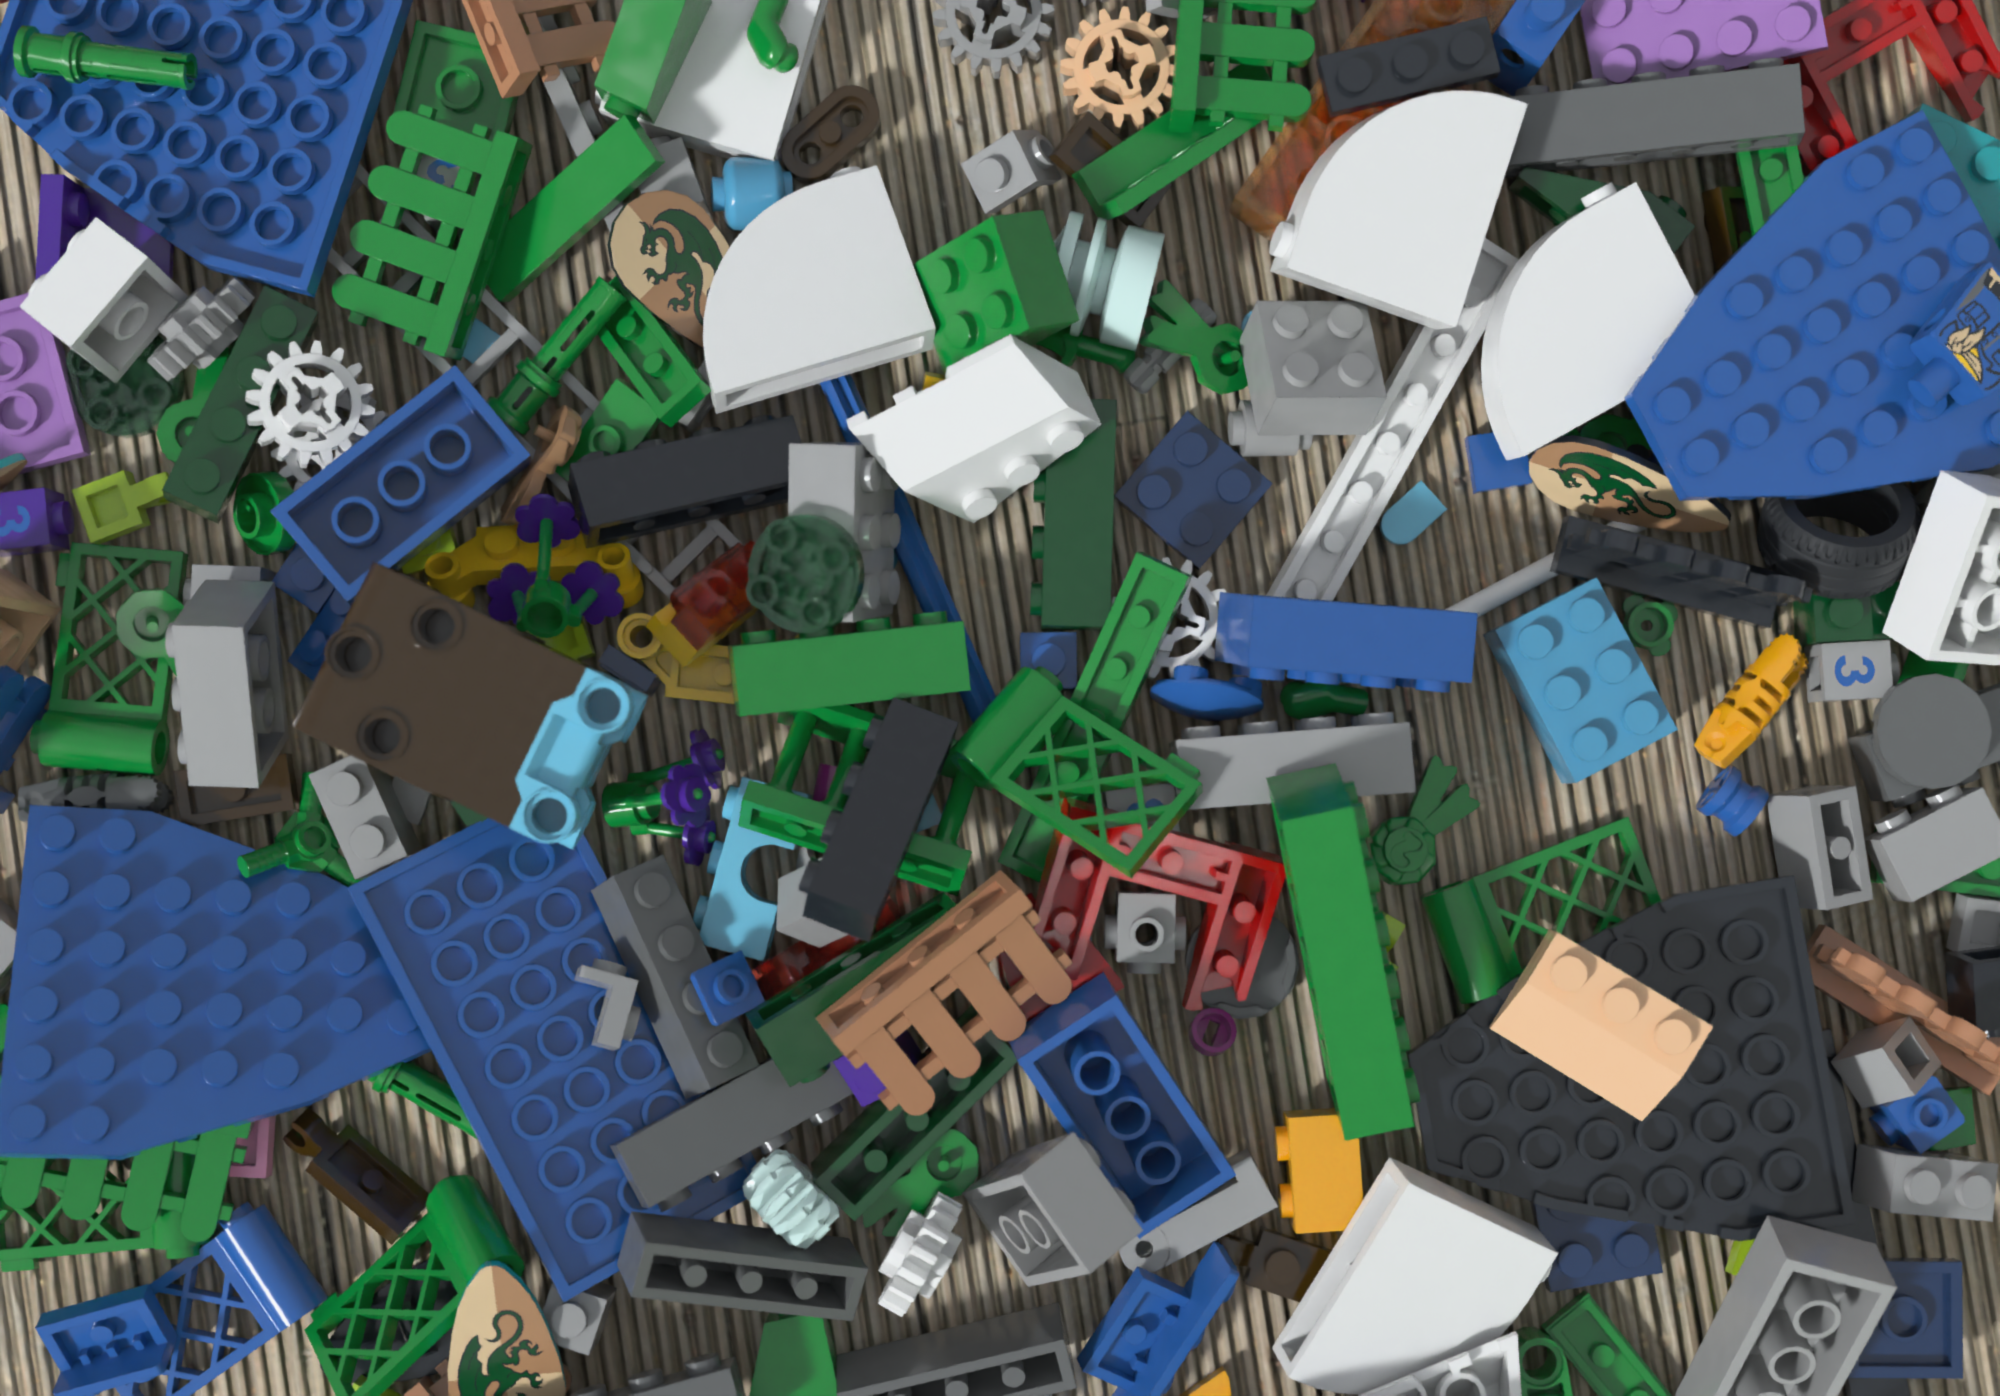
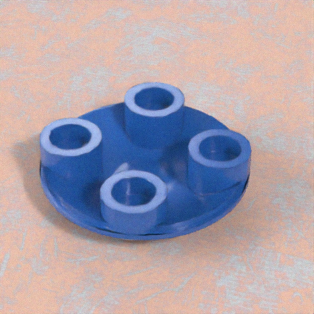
(1206, 698)

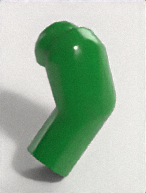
(768, 38)
(1317, 699)

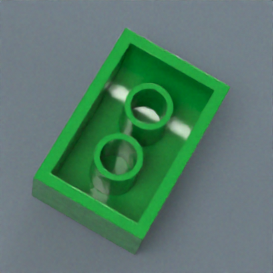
(994, 285)

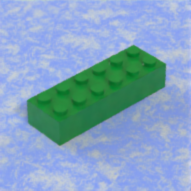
(1344, 949)

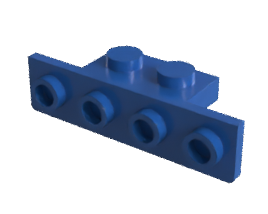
(1157, 1326)

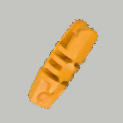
(1752, 701)

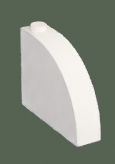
(722, 92)
(1403, 205)
(813, 293)
(1579, 320)
(1411, 1285)

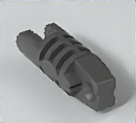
(97, 791)

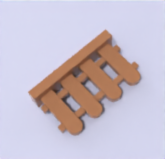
(519, 47)
(926, 971)
(1885, 995)

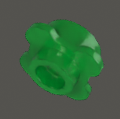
(1662, 624)

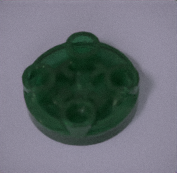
(126, 407)
(805, 573)

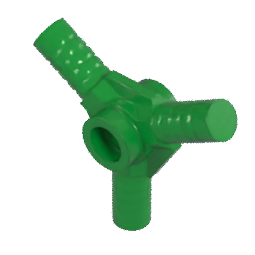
(302, 843)

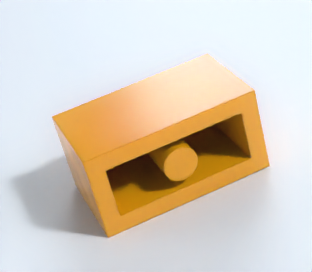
(1320, 1170)

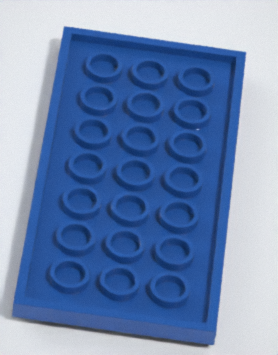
(488, 961)

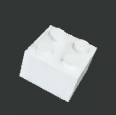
(104, 299)

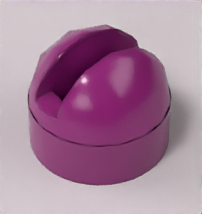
(1223, 1036)

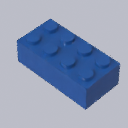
(403, 483)
(1345, 641)
(1123, 1101)

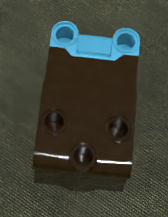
(468, 707)

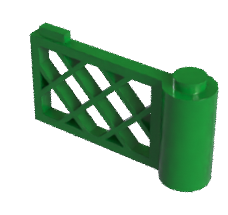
(1024, 720)
(96, 732)
(1471, 925)
(161, 1235)
(462, 1238)

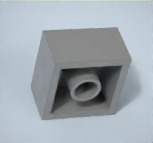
(1312, 368)

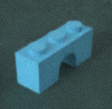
(733, 913)

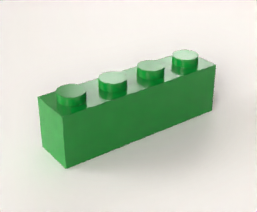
(849, 666)

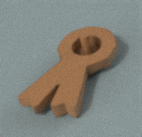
(553, 450)

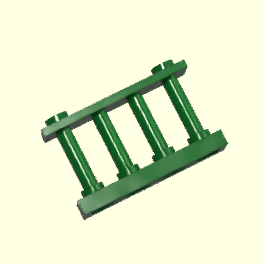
(799, 820)

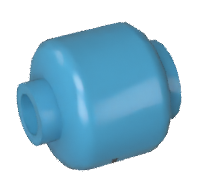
(748, 189)

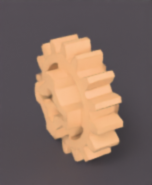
(1100, 80)

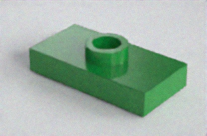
(616, 424)

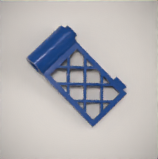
(265, 1274)

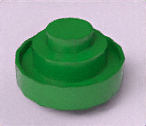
(253, 500)

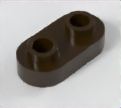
(828, 134)

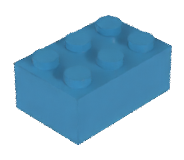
(1580, 682)

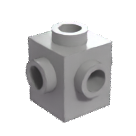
(1138, 908)

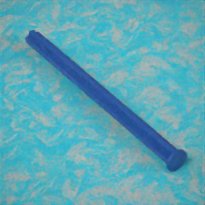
(914, 550)

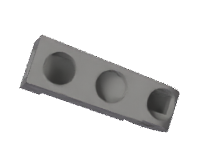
(1204, 1221)

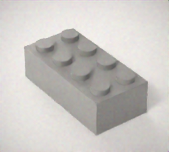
(1236, 767)
(1792, 1316)

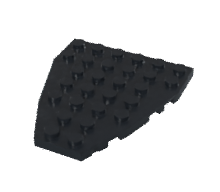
(1725, 1148)

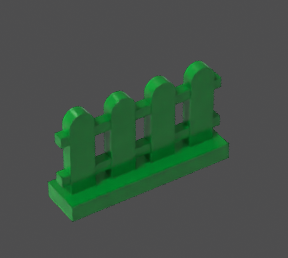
(1239, 44)
(480, 217)
(145, 1192)

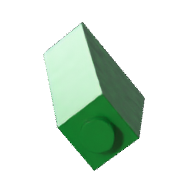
(647, 54)
(795, 1357)

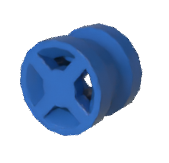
(1732, 800)

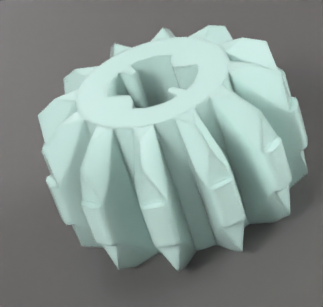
(789, 1199)

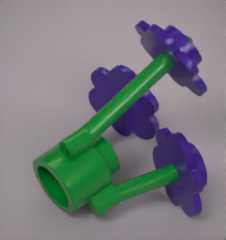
(533, 598)
(685, 794)

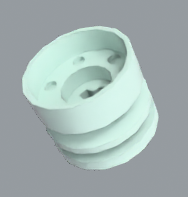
(1110, 279)

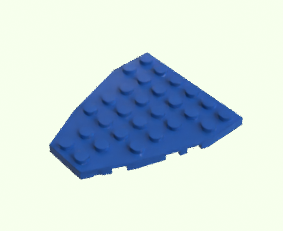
(248, 160)
(1801, 341)
(177, 991)

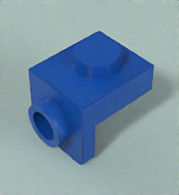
(727, 988)
(1919, 1119)

